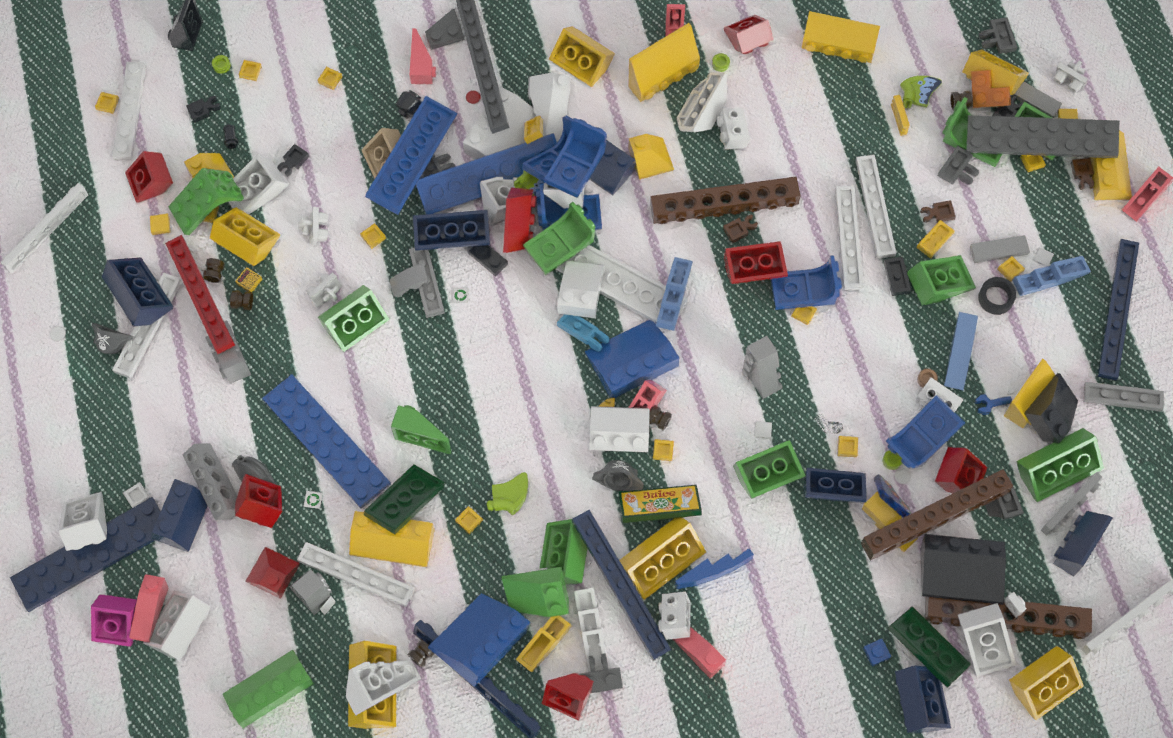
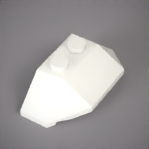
(704, 104)

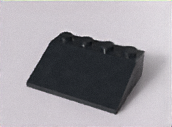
(963, 569)

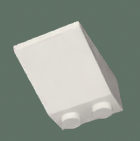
(259, 184)
(580, 289)
(83, 522)
(987, 639)

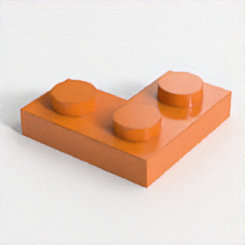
(984, 94)

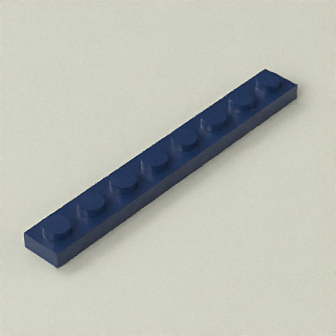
(1118, 310)
(621, 584)
(485, 687)

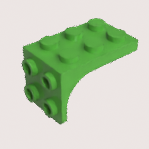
(956, 133)
(203, 195)
(561, 239)

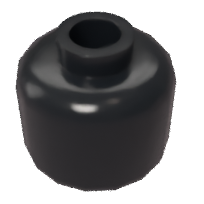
(408, 103)

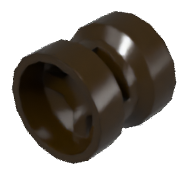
(955, 97)
(213, 270)
(241, 300)
(659, 417)
(417, 657)

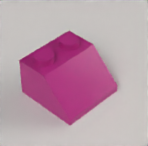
(112, 619)

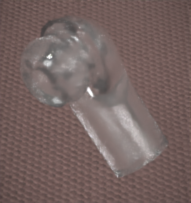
(829, 426)

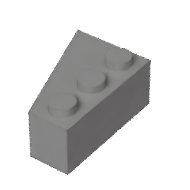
(231, 361)
(761, 365)
(311, 590)

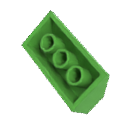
(1061, 464)
(267, 689)

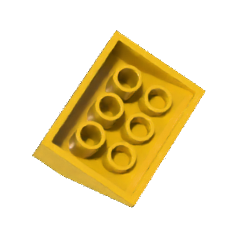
(663, 63)

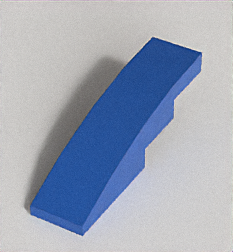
(708, 572)

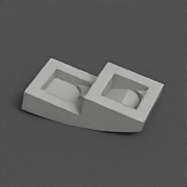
(408, 279)

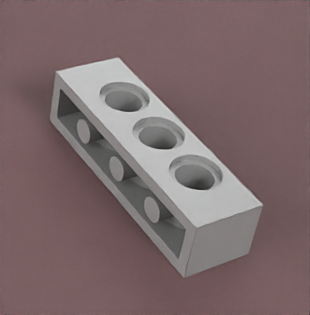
(211, 480)

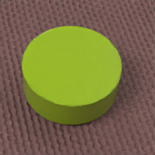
(720, 62)
(221, 64)
(891, 460)

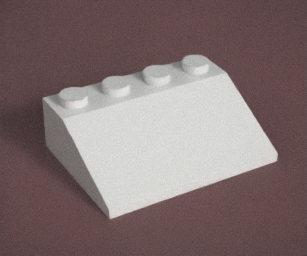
(480, 139)

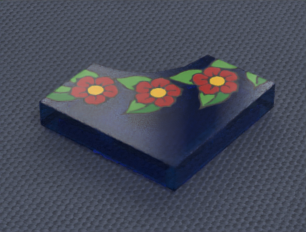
(890, 496)

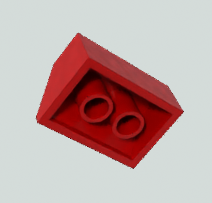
(518, 219)
(755, 262)

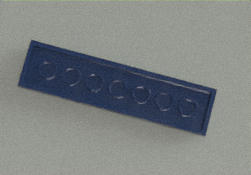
(69, 568)

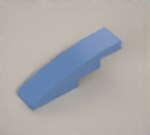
(1051, 276)
(674, 293)
(961, 351)

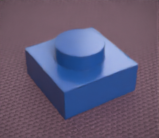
(877, 652)

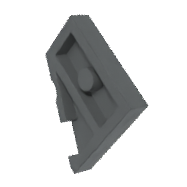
(445, 31)

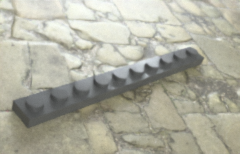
(483, 66)

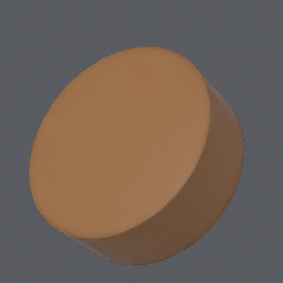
(925, 375)

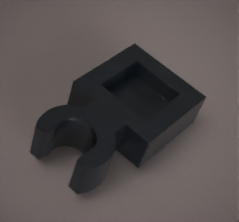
(200, 110)
(1008, 111)
(293, 158)

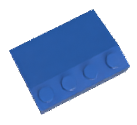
(633, 358)
(480, 638)

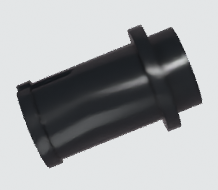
(230, 137)

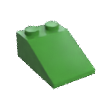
(940, 279)
(415, 429)
(537, 592)

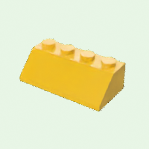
(840, 37)
(1112, 175)
(408, 546)
(662, 556)
(383, 713)

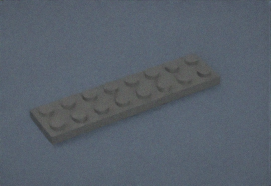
(1043, 136)

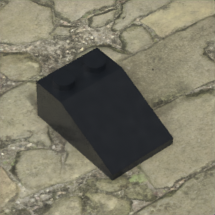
(185, 26)
(1053, 410)

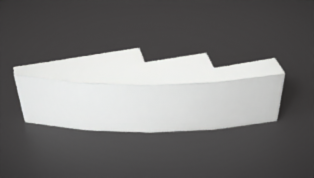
(590, 626)

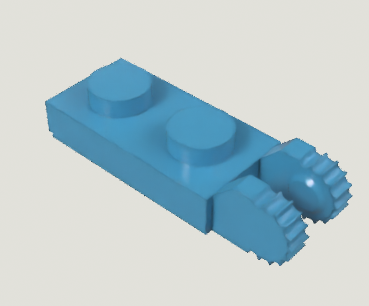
(583, 331)

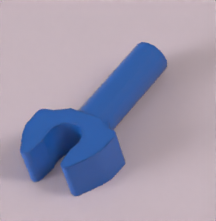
(991, 403)

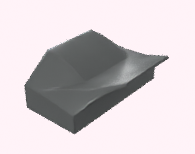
(1005, 506)

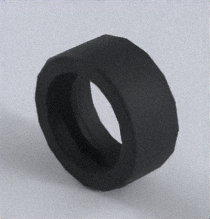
(993, 308)

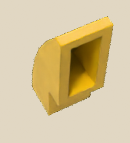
(883, 515)
(544, 642)

